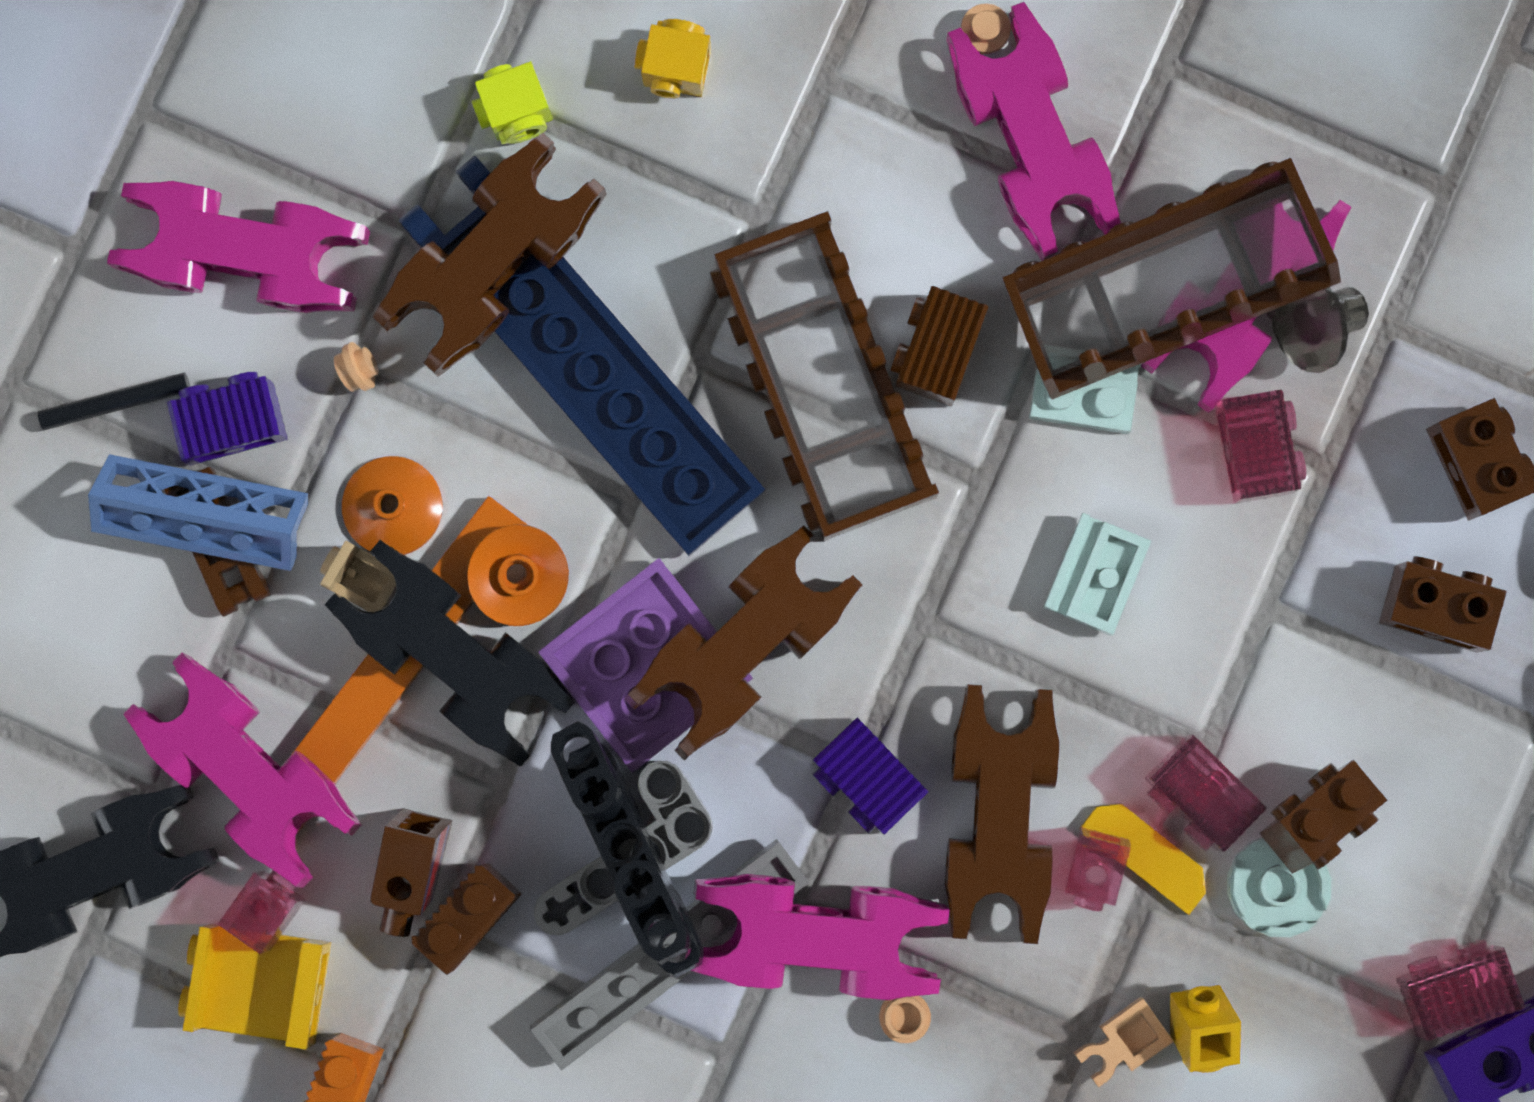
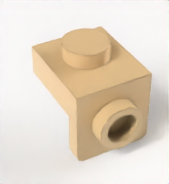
(358, 577)

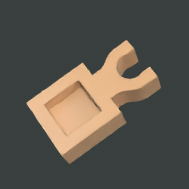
(1131, 1037)

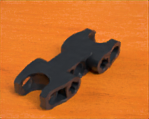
(419, 628)
(125, 856)
(641, 880)

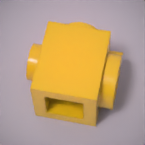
(674, 58)
(1205, 1028)

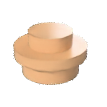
(986, 27)
(356, 367)
(905, 1018)

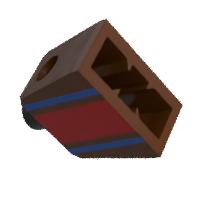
(414, 850)

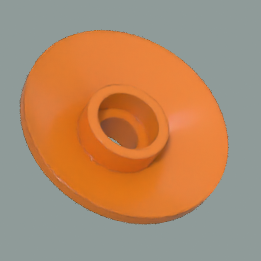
(417, 510)
(538, 590)

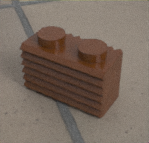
(940, 345)
(465, 917)

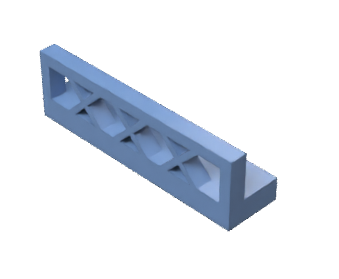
(192, 519)

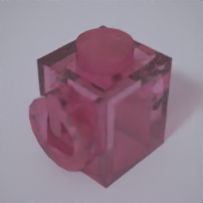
(262, 910)

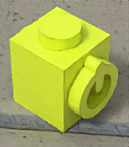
(512, 103)

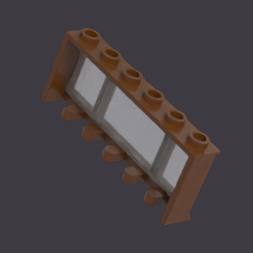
(1172, 278)
(822, 377)

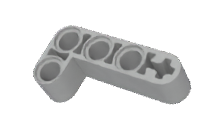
(661, 832)

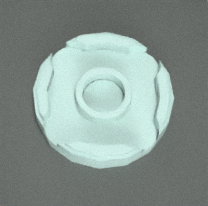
(1271, 896)

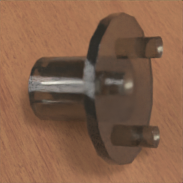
(1317, 327)

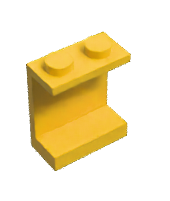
(254, 992)

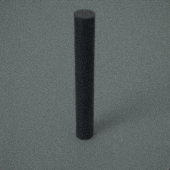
(112, 401)

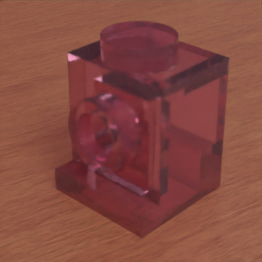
(1100, 850)

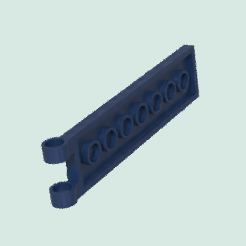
(610, 389)

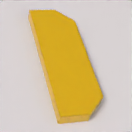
(1152, 856)

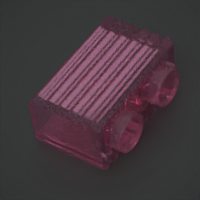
(1259, 446)
(1203, 794)
(1459, 990)

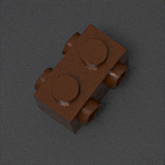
(1482, 458)
(1450, 607)
(1312, 826)

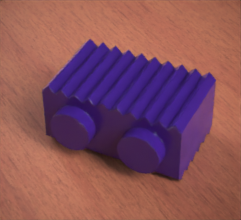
(226, 418)
(868, 777)

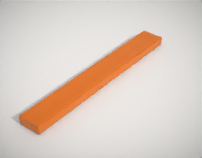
(375, 690)

